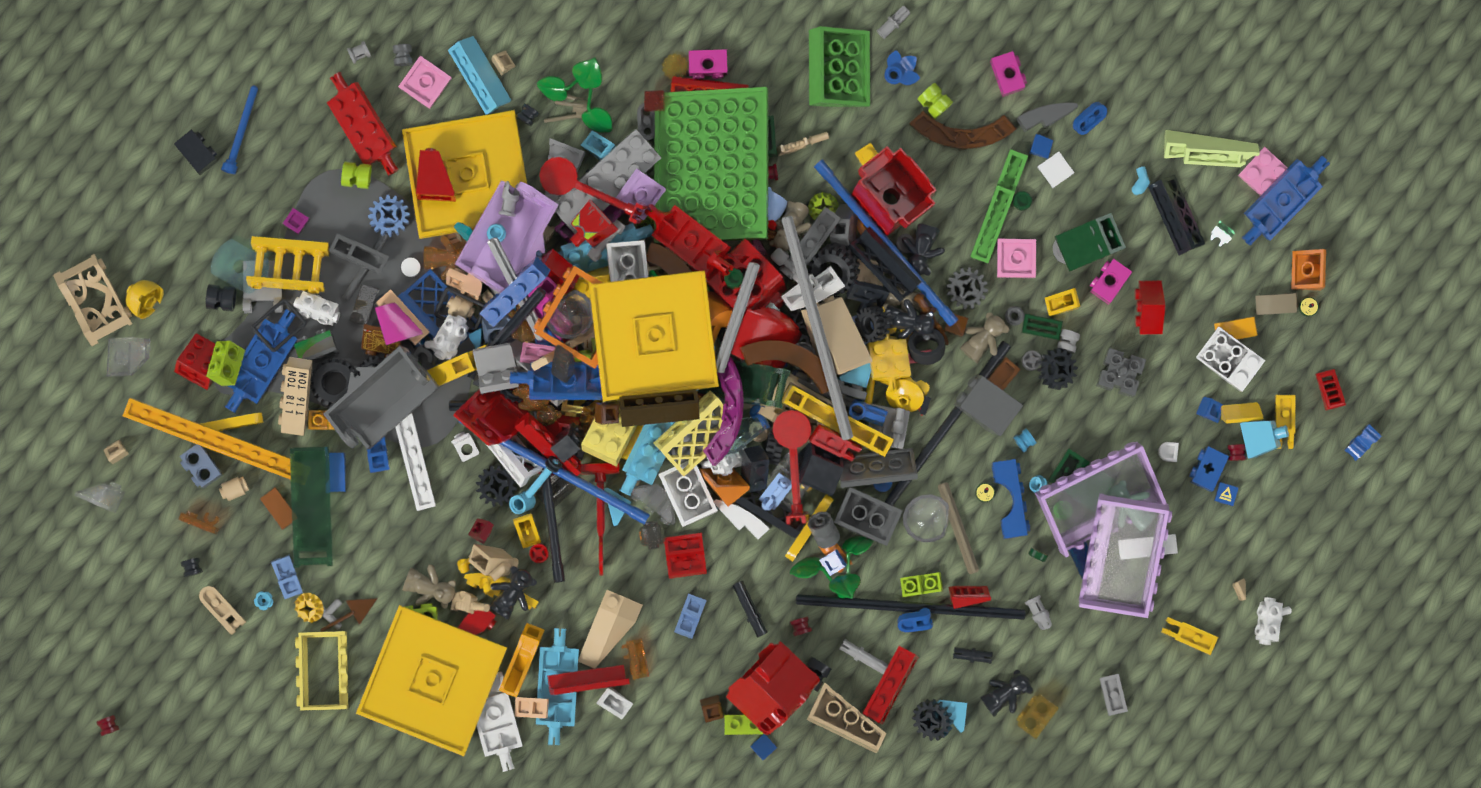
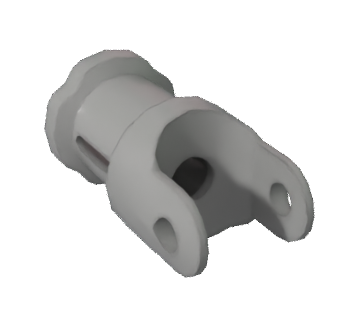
(509, 200)
(1039, 613)

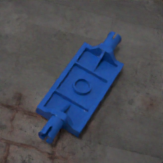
(1284, 199)
(260, 363)
(545, 386)

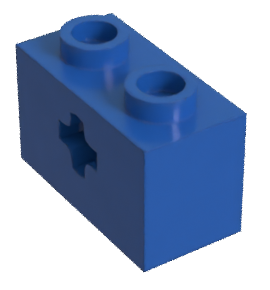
(1217, 462)

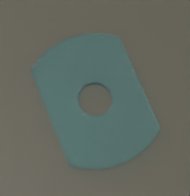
(225, 258)
(751, 428)

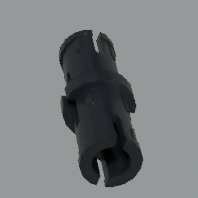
(972, 655)

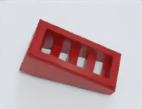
(1341, 401)
(968, 595)

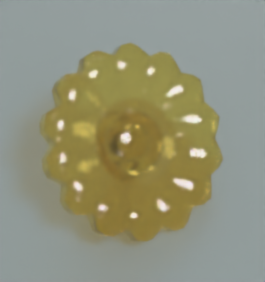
(675, 66)

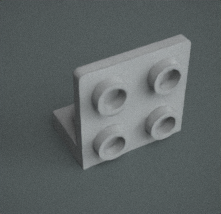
(494, 367)

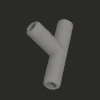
(327, 614)

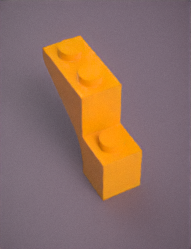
(521, 660)

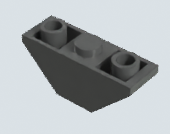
(846, 228)

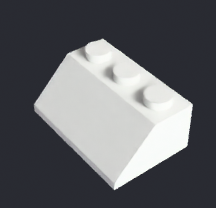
(627, 260)
(688, 494)

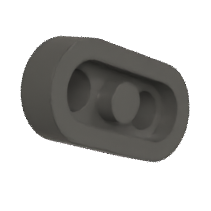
(646, 122)

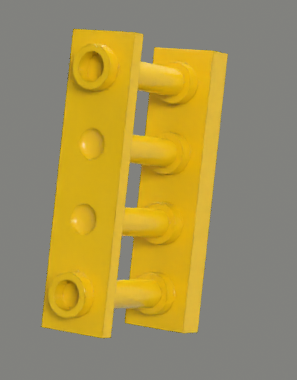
(281, 247)

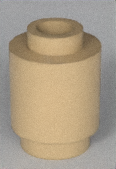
(234, 488)

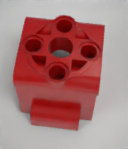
(896, 175)
(767, 285)
(773, 688)

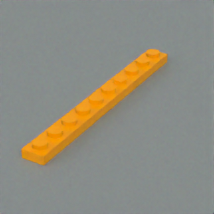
(207, 437)

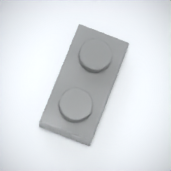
(1113, 694)

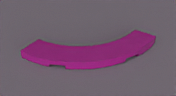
(731, 415)

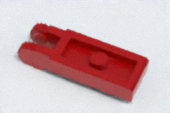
(833, 442)

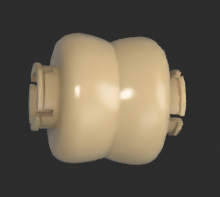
(460, 307)

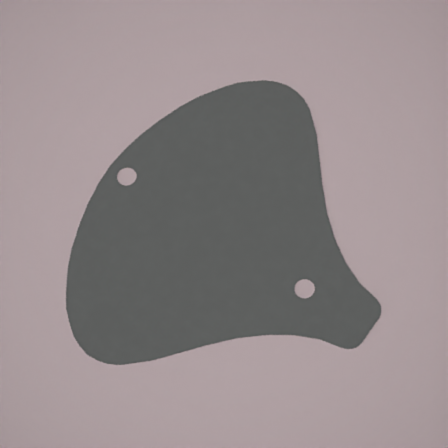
(346, 212)

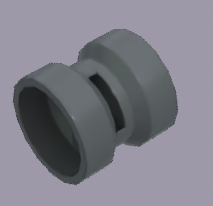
(402, 55)

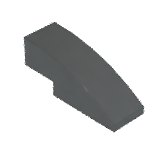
(1045, 115)
(358, 254)

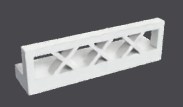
(512, 462)

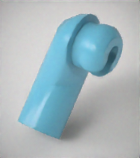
(1142, 183)

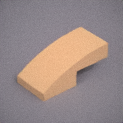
(531, 707)

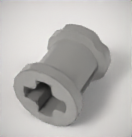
(358, 52)

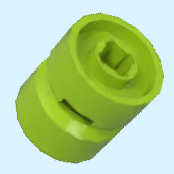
(935, 100)
(356, 175)

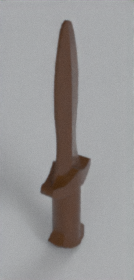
(919, 298)

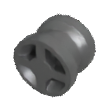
(1033, 359)

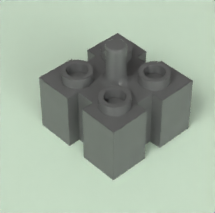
(1121, 372)

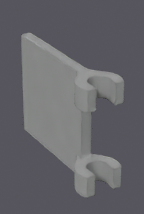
(264, 293)

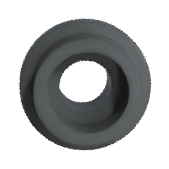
(1018, 311)

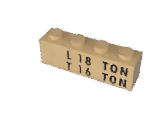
(296, 396)

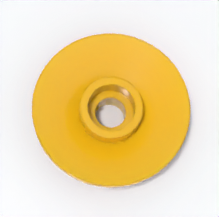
(908, 390)

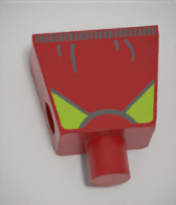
(591, 225)

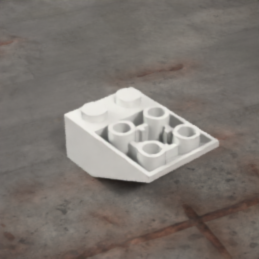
(1230, 359)

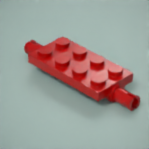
(362, 124)
(689, 240)

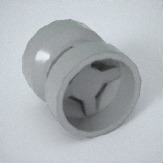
(1068, 336)

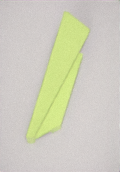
(1208, 150)

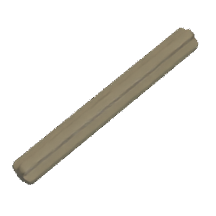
(958, 529)

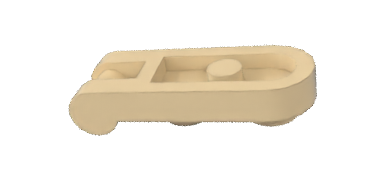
(221, 608)

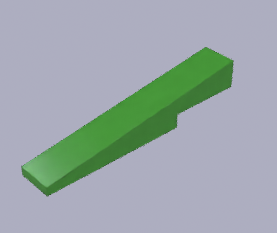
(999, 206)

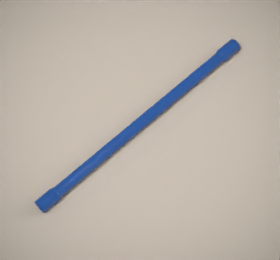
(829, 176)
(632, 511)

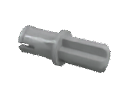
(893, 22)

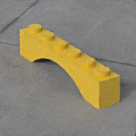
(825, 415)

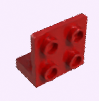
(195, 360)

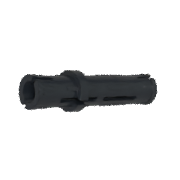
(749, 608)

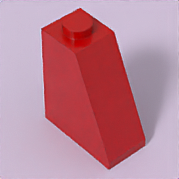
(432, 178)

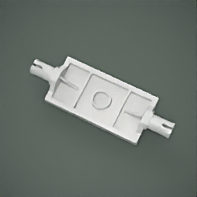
(498, 725)

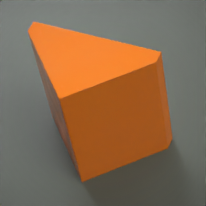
(1308, 269)
(727, 487)

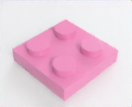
(425, 82)
(1262, 171)
(1016, 258)

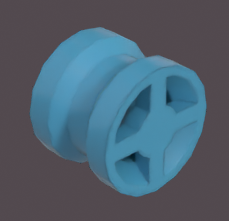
(1024, 440)

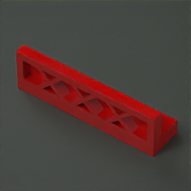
(682, 84)
(543, 440)
(587, 680)
(890, 685)

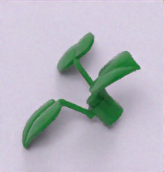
(589, 76)
(842, 585)

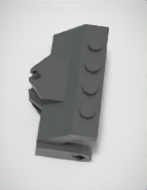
(380, 398)

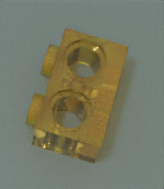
(1040, 719)

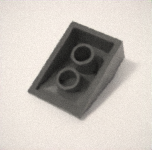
(868, 516)

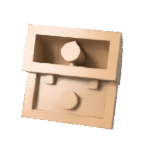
(466, 284)

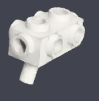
(317, 308)
(448, 337)
(726, 464)
(1269, 620)

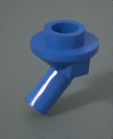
(754, 414)

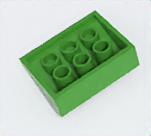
(839, 67)

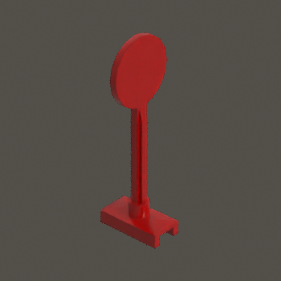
(560, 176)
(792, 431)
(600, 471)

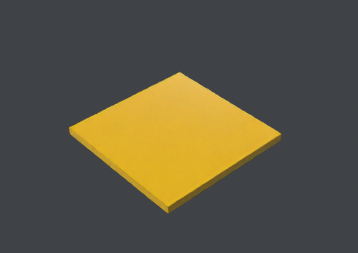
(476, 157)
(653, 335)
(431, 680)

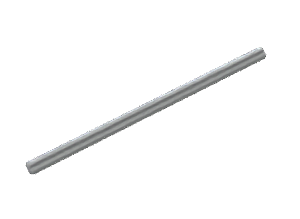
(817, 327)

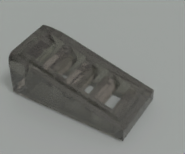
(562, 364)

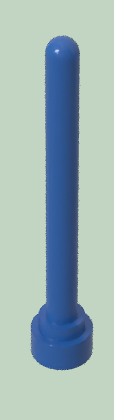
(230, 164)

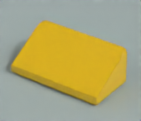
(1241, 412)

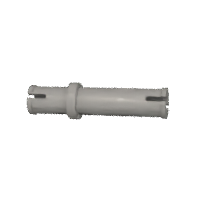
(863, 656)

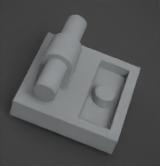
(894, 425)

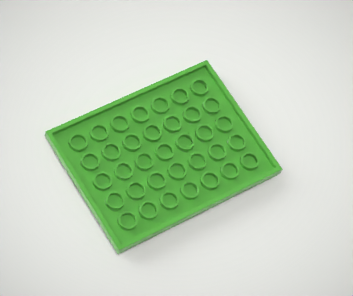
(715, 159)

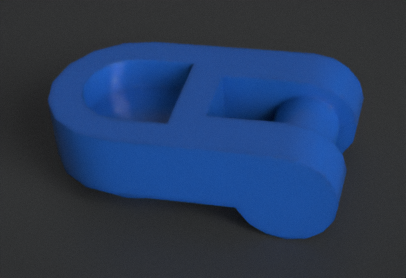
(908, 621)

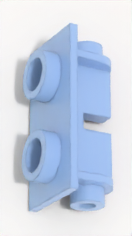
(775, 492)

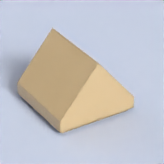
(502, 62)
(115, 452)

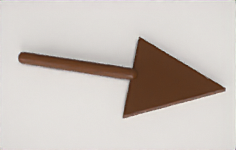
(358, 608)

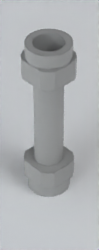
(595, 253)

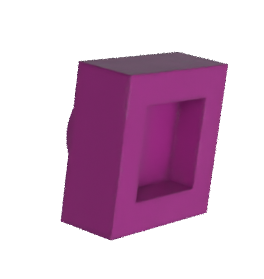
(296, 221)

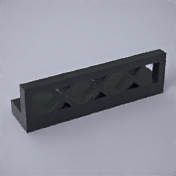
(1174, 216)
(887, 262)
(768, 517)

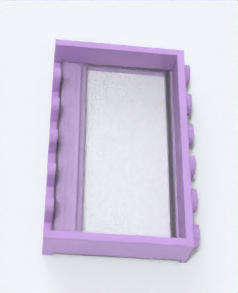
(1073, 499)
(1124, 556)

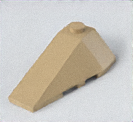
(611, 623)

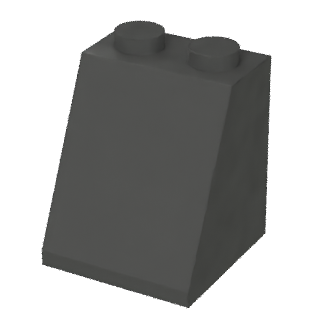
(987, 405)

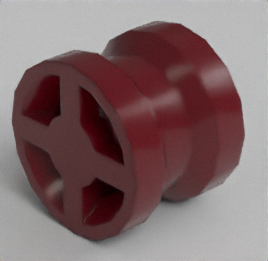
(1237, 452)
(800, 626)
(107, 725)

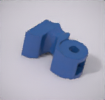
(1362, 442)

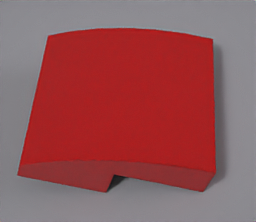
(685, 555)

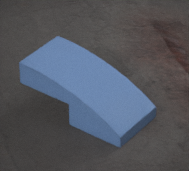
(287, 576)
(690, 616)

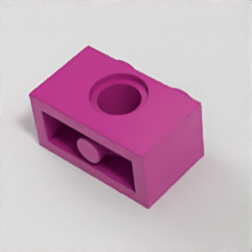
(717, 57)
(1008, 85)
(1119, 274)

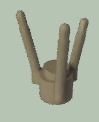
(579, 106)

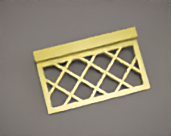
(675, 434)

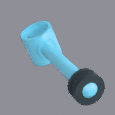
(552, 464)

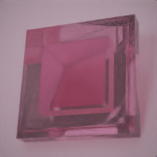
(758, 245)

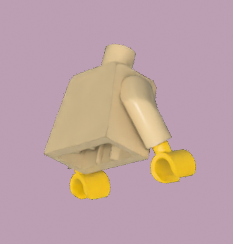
(490, 562)

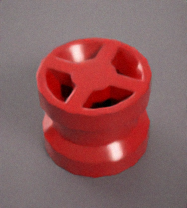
(539, 553)

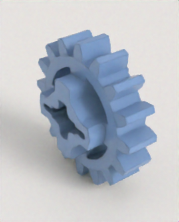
(394, 210)

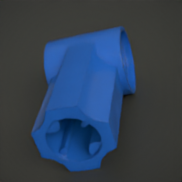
(870, 412)

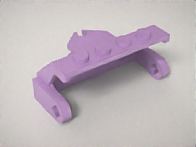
(522, 237)

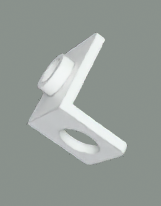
(462, 439)

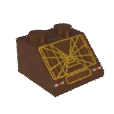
(374, 342)

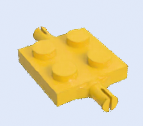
(889, 360)

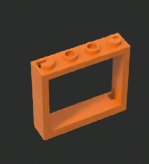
(551, 306)

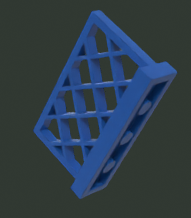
(419, 313)

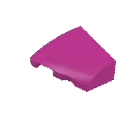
(396, 324)

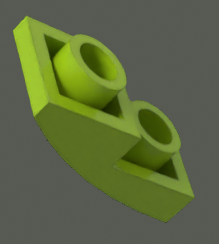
(921, 584)

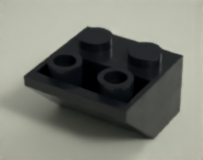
(819, 468)

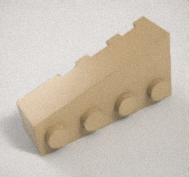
(845, 720)

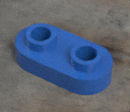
(1089, 118)

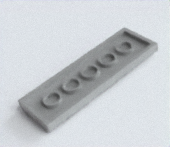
(608, 175)

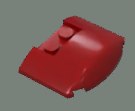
(765, 325)
(490, 416)

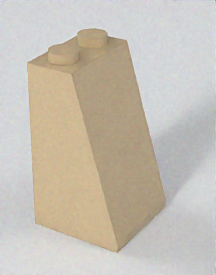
(841, 334)

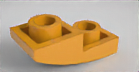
(1239, 328)
(318, 421)

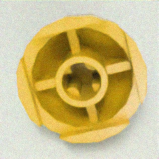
(142, 298)

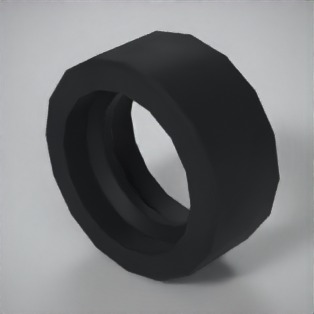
(927, 357)

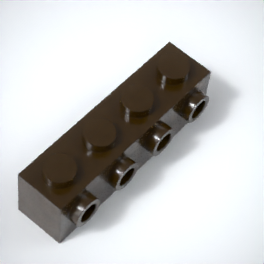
(659, 408)

